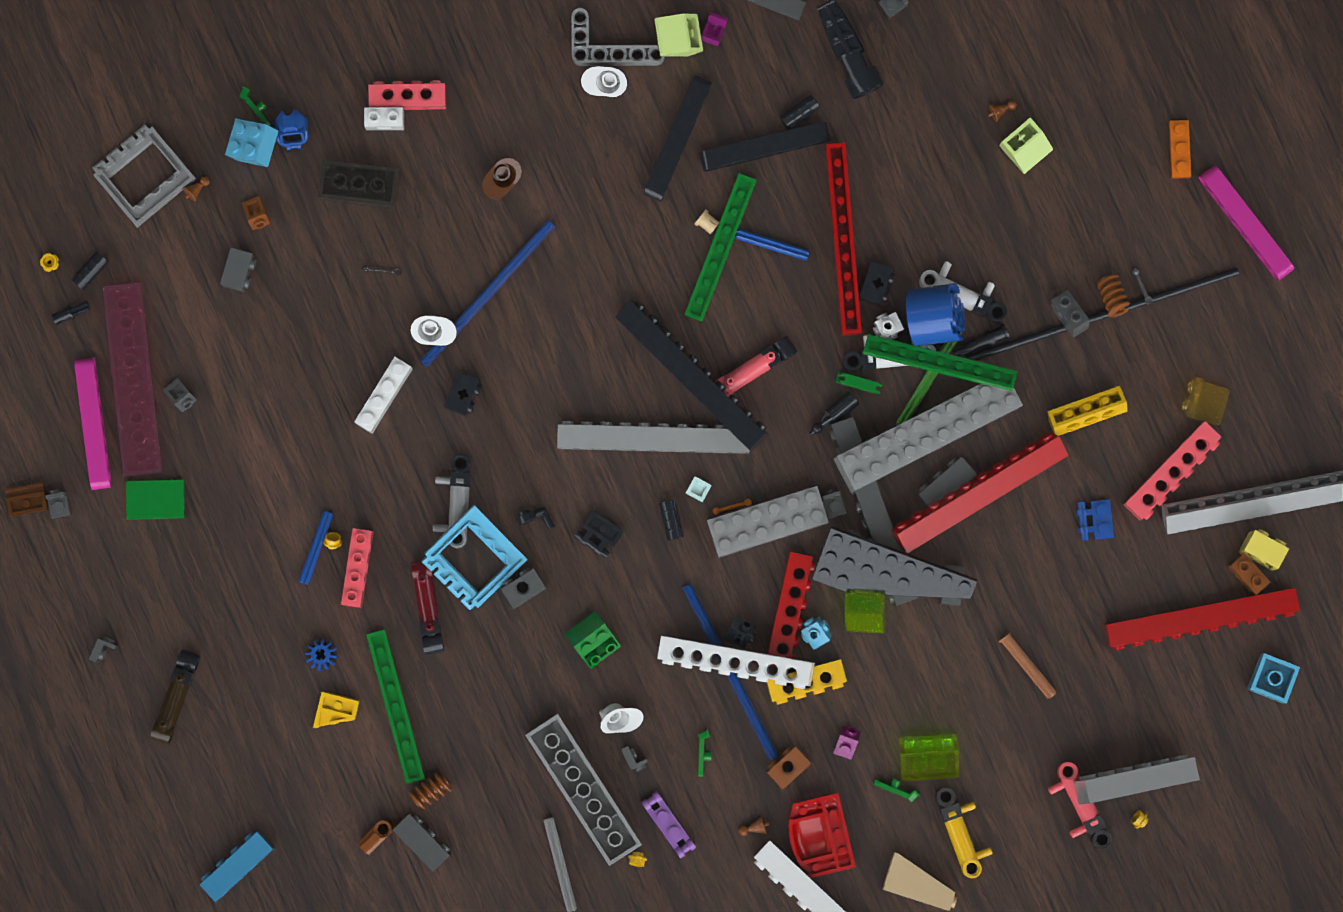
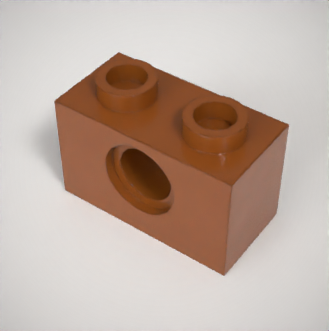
(1248, 574)
(784, 778)

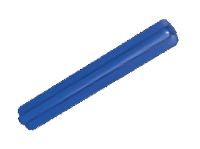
(772, 244)
(316, 547)

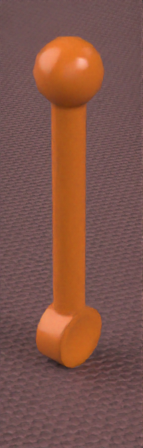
(747, 502)

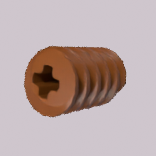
(1112, 295)
(430, 791)

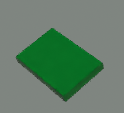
(155, 499)

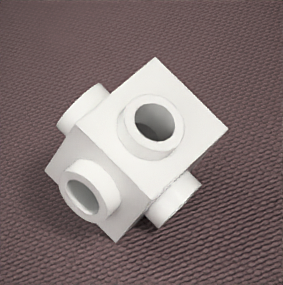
(892, 321)

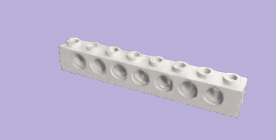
(670, 644)

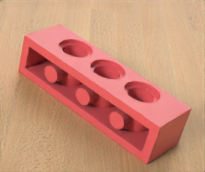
(416, 102)
(357, 568)

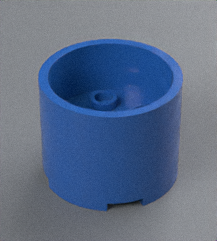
(935, 314)

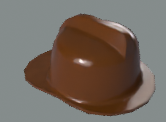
(501, 178)

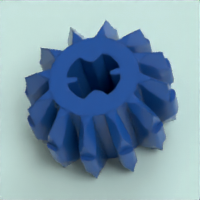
(314, 656)

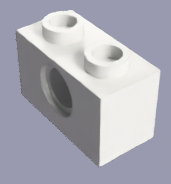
(384, 118)

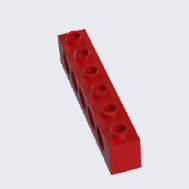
(794, 562)

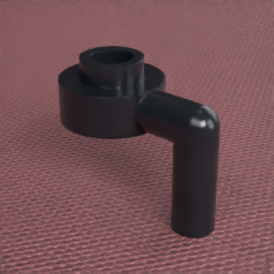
(528, 516)

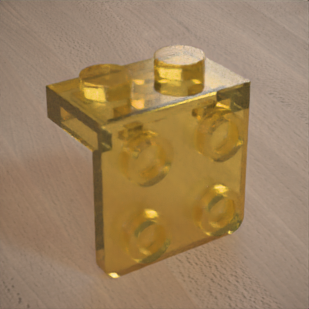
(1205, 401)

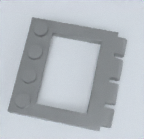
(162, 194)

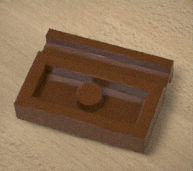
(26, 499)

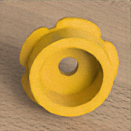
(49, 257)
(332, 540)
(1139, 819)
(637, 859)

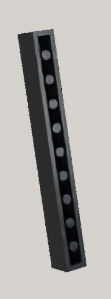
(692, 375)

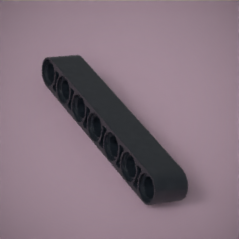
(677, 138)
(765, 146)

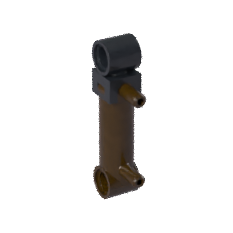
(180, 681)

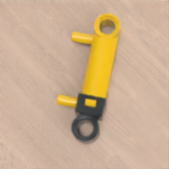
(958, 833)

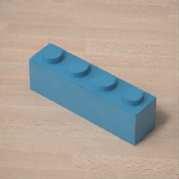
(239, 864)

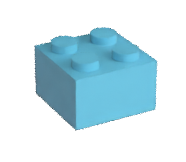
(251, 142)
(1273, 678)

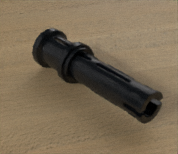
(990, 338)

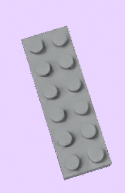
(767, 521)
(1137, 780)

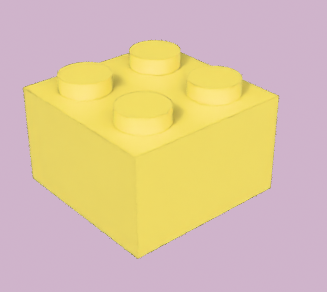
(1264, 550)

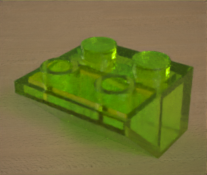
(865, 612)

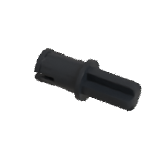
(70, 312)

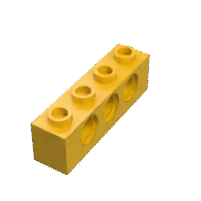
(1087, 411)
(835, 670)

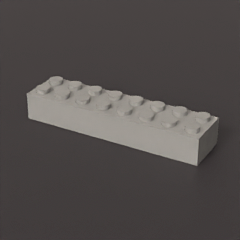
(583, 789)

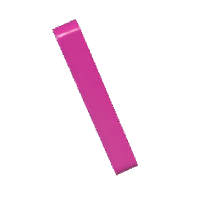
(1246, 223)
(92, 423)

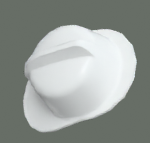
(604, 81)
(433, 330)
(620, 719)

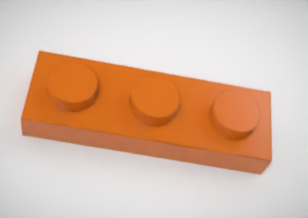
(1180, 149)

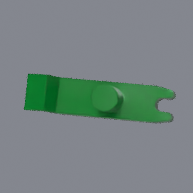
(258, 108)
(857, 382)
(703, 756)
(894, 787)

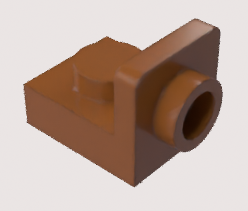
(255, 213)

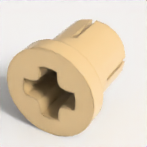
(707, 222)

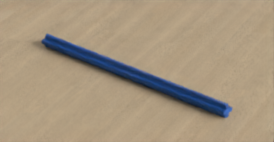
(515, 262)
(735, 682)

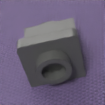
(892, 7)
(179, 395)
(58, 504)
(833, 504)
(99, 649)
(630, 757)

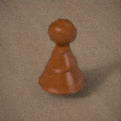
(997, 111)
(193, 191)
(757, 827)

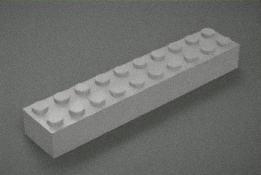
(924, 434)

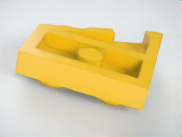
(335, 709)

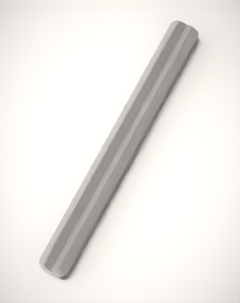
(560, 864)

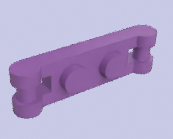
(668, 824)

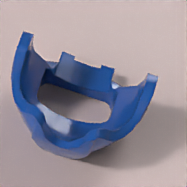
(291, 125)

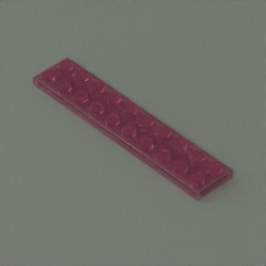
(132, 379)

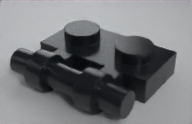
(601, 528)

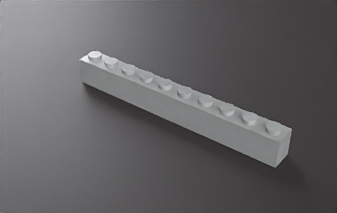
(648, 438)
(1253, 502)

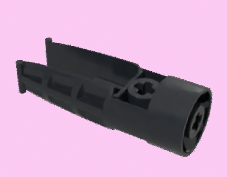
(849, 51)

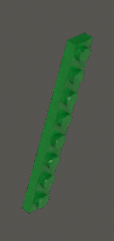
(720, 247)
(940, 362)
(395, 706)

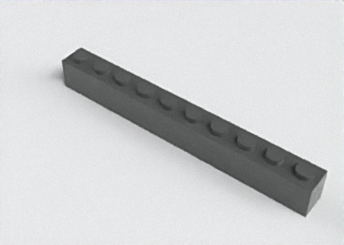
(868, 498)

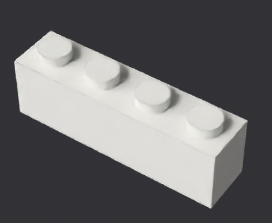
(383, 395)

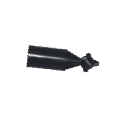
(835, 412)

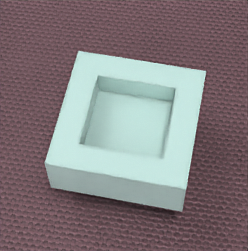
(698, 489)

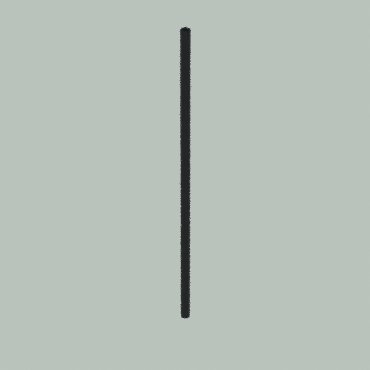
(1104, 314)

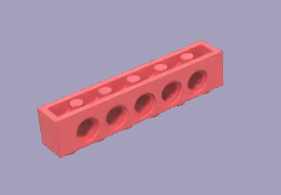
(1135, 502)

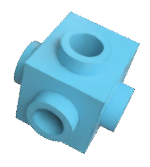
(816, 632)

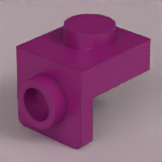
(714, 29)
(847, 742)

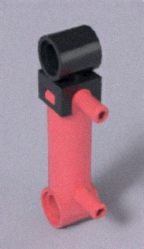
(758, 365)
(1091, 819)

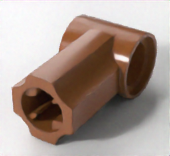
(375, 837)

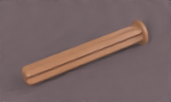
(1028, 665)

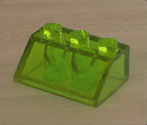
(929, 757)

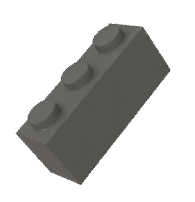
(948, 481)
(422, 841)

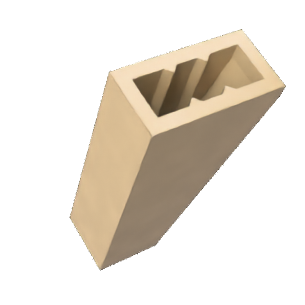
(914, 883)

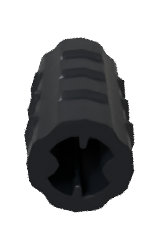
(799, 112)
(90, 271)
(671, 520)

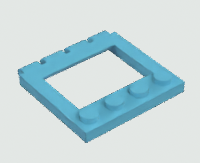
(493, 539)

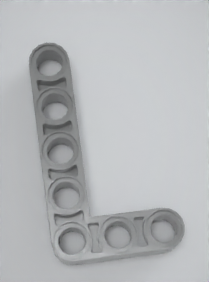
(608, 50)

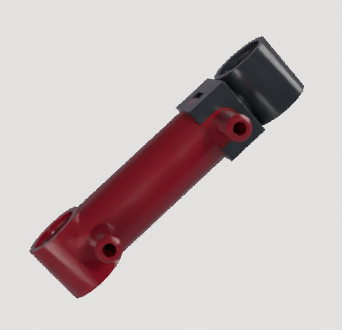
(427, 609)

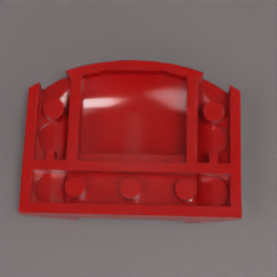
(820, 836)

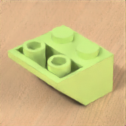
(678, 35)
(1026, 146)

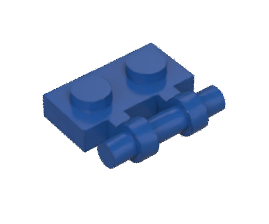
(1101, 520)

